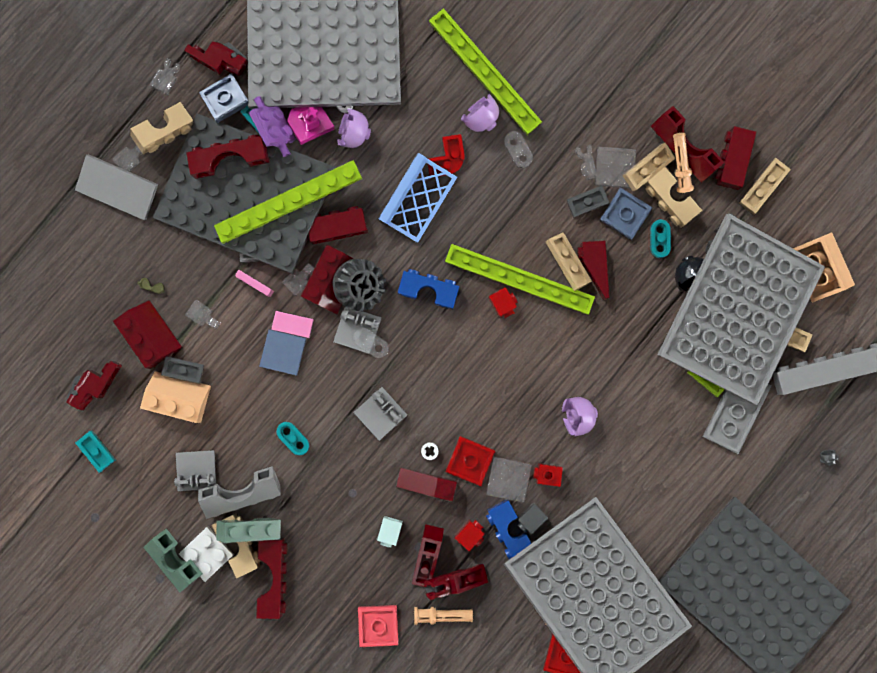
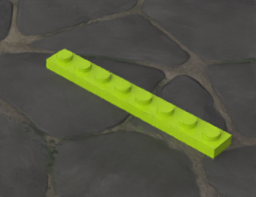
(485, 72)
(288, 202)
(519, 279)

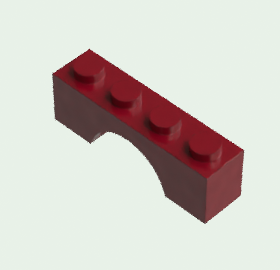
(204, 161)
(701, 161)
(271, 603)

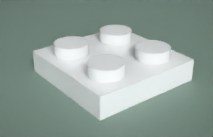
(207, 553)

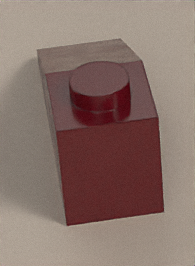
(595, 263)
(427, 484)
(427, 554)

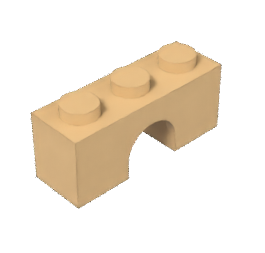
(150, 138)
(680, 212)
(246, 559)

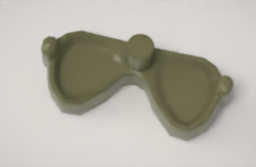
(145, 284)

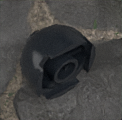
(687, 271)

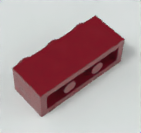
(736, 157)
(338, 225)

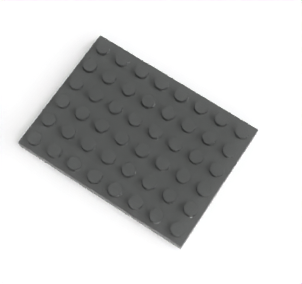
(236, 187)
(754, 591)

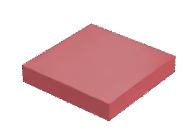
(378, 626)

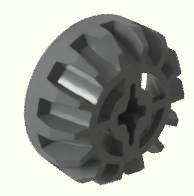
(348, 278)

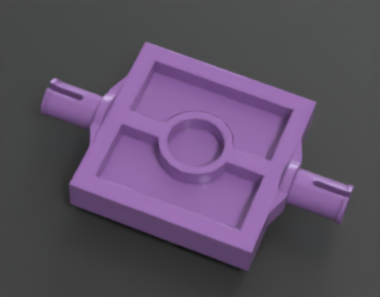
(272, 126)

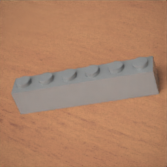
(825, 370)

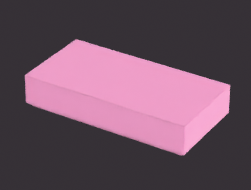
(254, 283)
(292, 324)

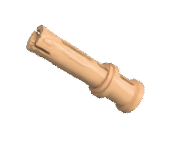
(683, 171)
(432, 615)

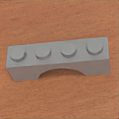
(217, 501)

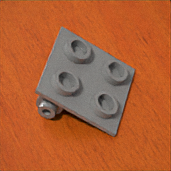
(350, 323)
(380, 413)
(195, 470)

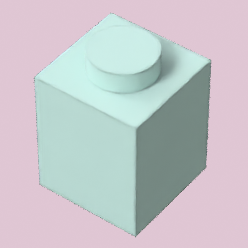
(389, 531)

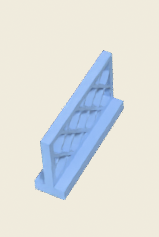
(406, 185)

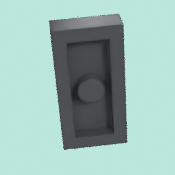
(587, 201)
(182, 370)

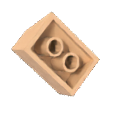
(835, 274)
(175, 398)

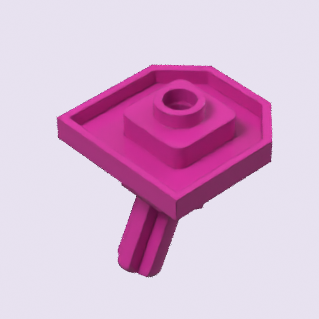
(309, 123)

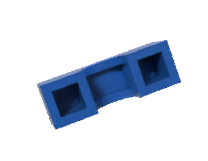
(413, 282)
(501, 516)

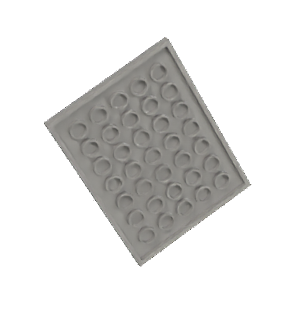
(323, 53)
(741, 309)
(597, 593)

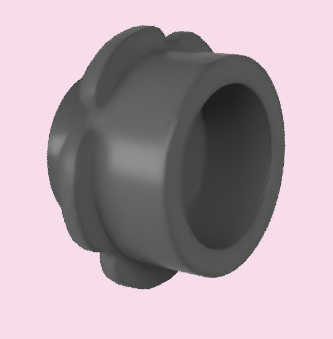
(828, 457)

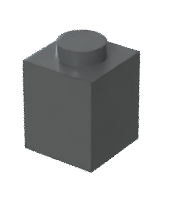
(531, 519)

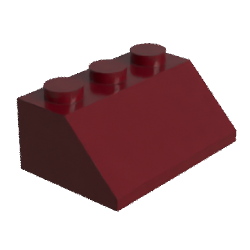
(320, 285)
(147, 334)

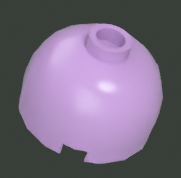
(482, 115)
(353, 129)
(580, 415)

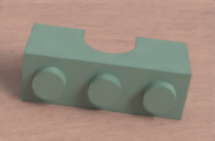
(244, 531)
(163, 552)

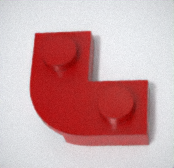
(453, 155)

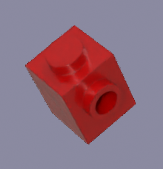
(503, 302)
(548, 474)
(470, 535)

